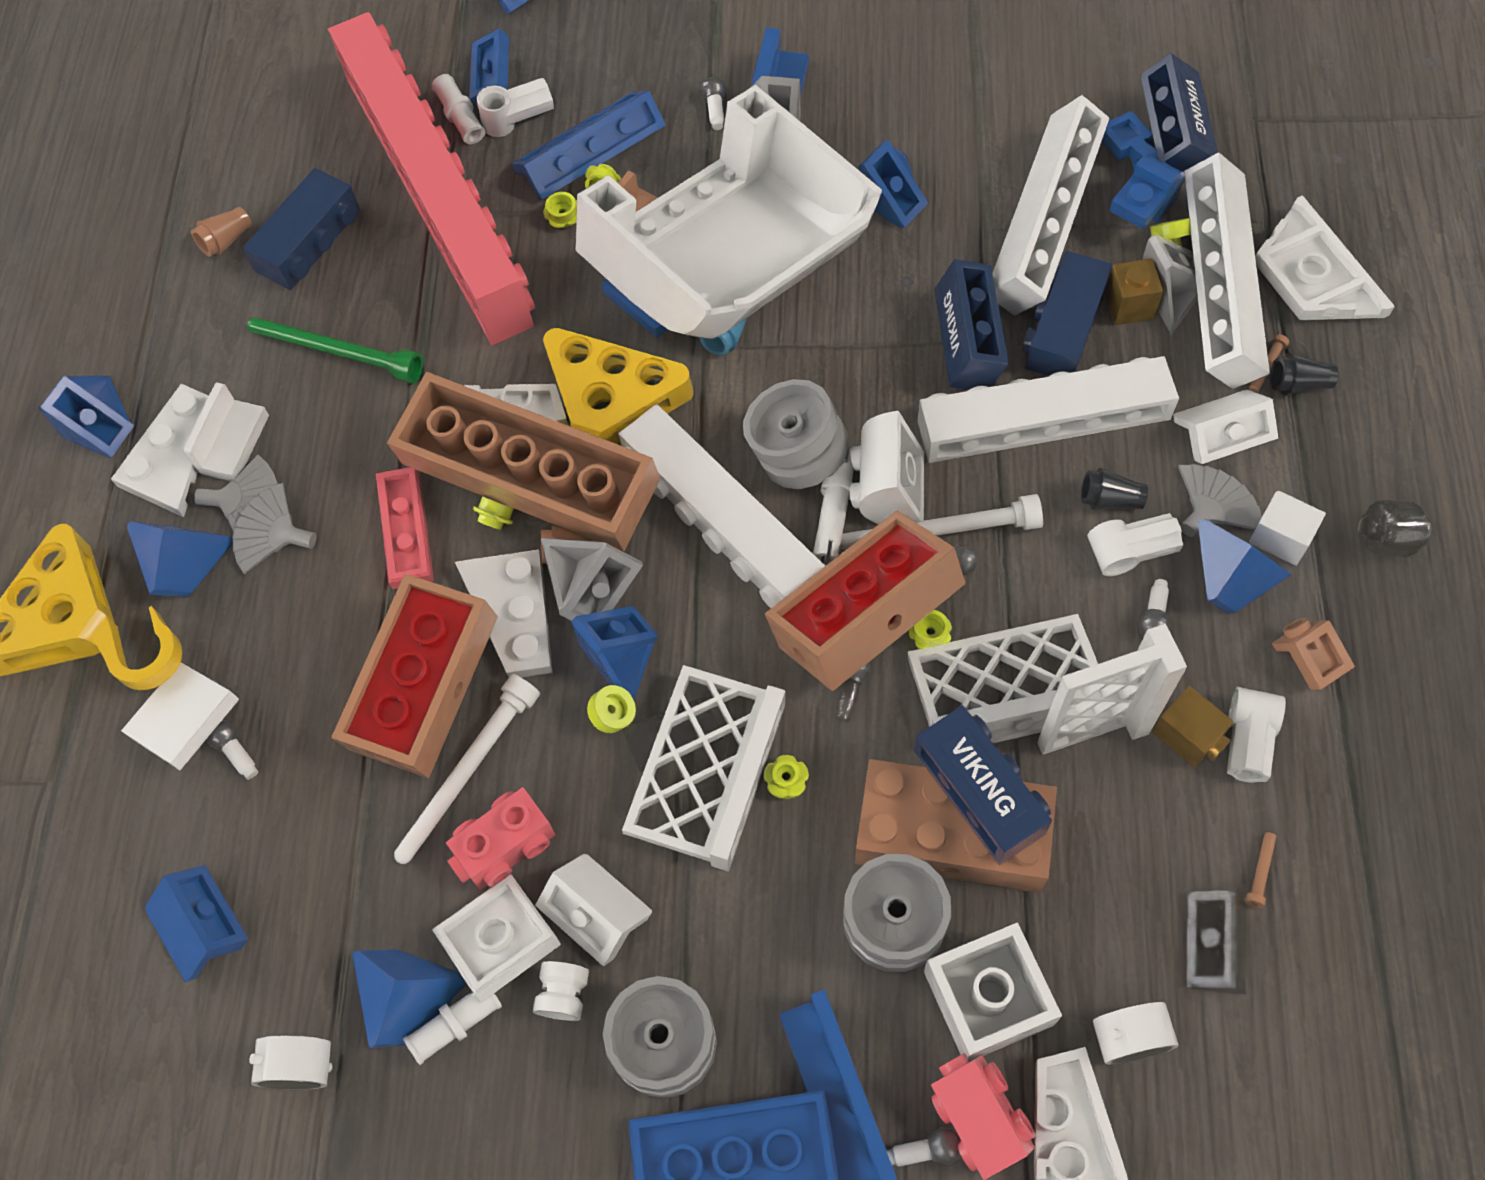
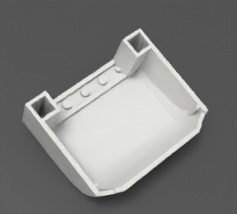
(735, 229)

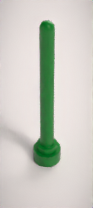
(403, 364)

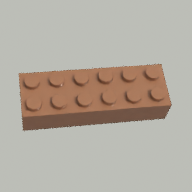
(525, 460)

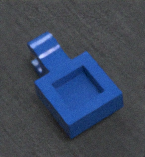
(1128, 138)

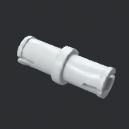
(458, 109)
(449, 1024)

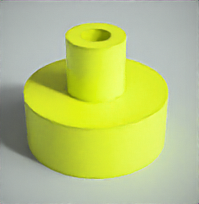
(1172, 230)
(611, 709)

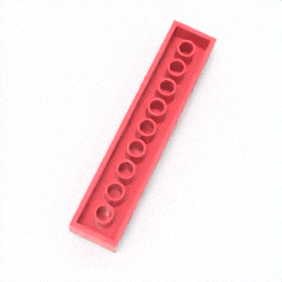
(434, 179)

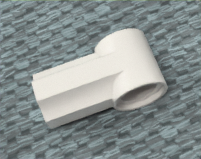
(503, 107)
(1123, 546)
(1255, 726)

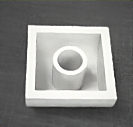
(889, 470)

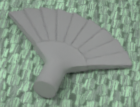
(235, 496)
(1217, 499)
(266, 528)

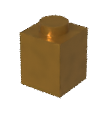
(1133, 291)
(1194, 728)

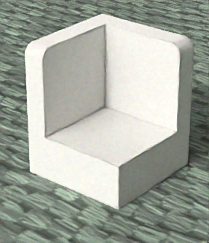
(1287, 527)

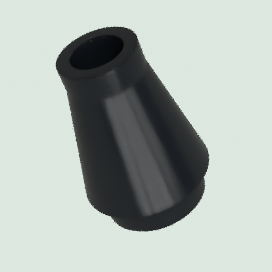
(1299, 374)
(1111, 491)

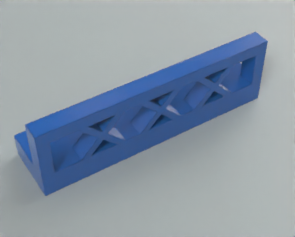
(590, 143)
(828, 1067)

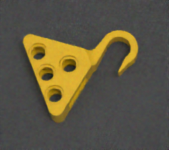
(589, 383)
(72, 587)

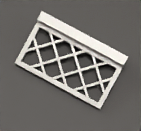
(1115, 694)
(1010, 717)
(743, 777)

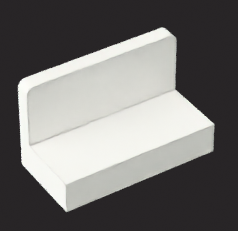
(1229, 425)
(224, 434)
(592, 907)

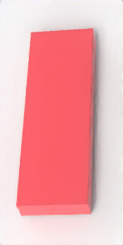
(404, 525)

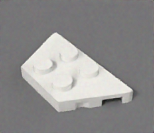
(1317, 271)

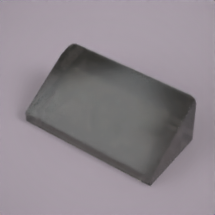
(1216, 942)

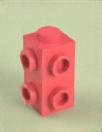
(499, 839)
(976, 1105)

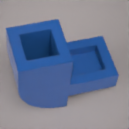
(1148, 192)

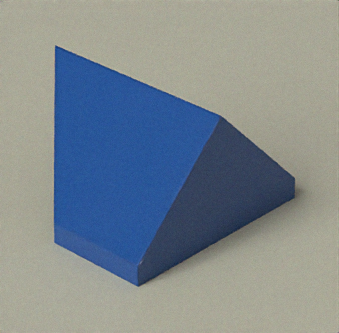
(891, 172)
(88, 413)
(175, 557)
(1234, 569)
(616, 644)
(401, 993)

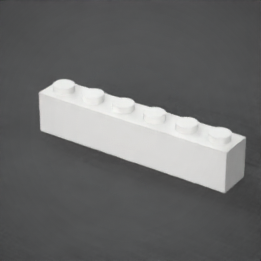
(1048, 205)
(1226, 272)
(1046, 408)
(721, 508)

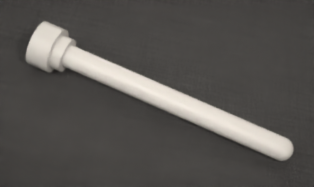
(1025, 513)
(516, 697)

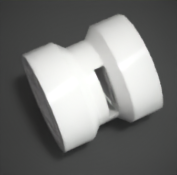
(561, 984)

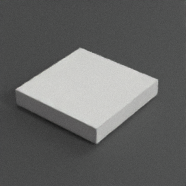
(180, 716)
(496, 938)

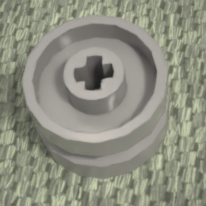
(796, 434)
(903, 884)
(646, 1011)

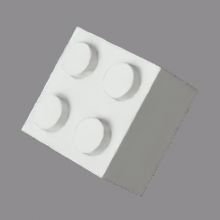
(991, 992)

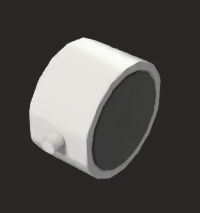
(1135, 1033)
(291, 1062)

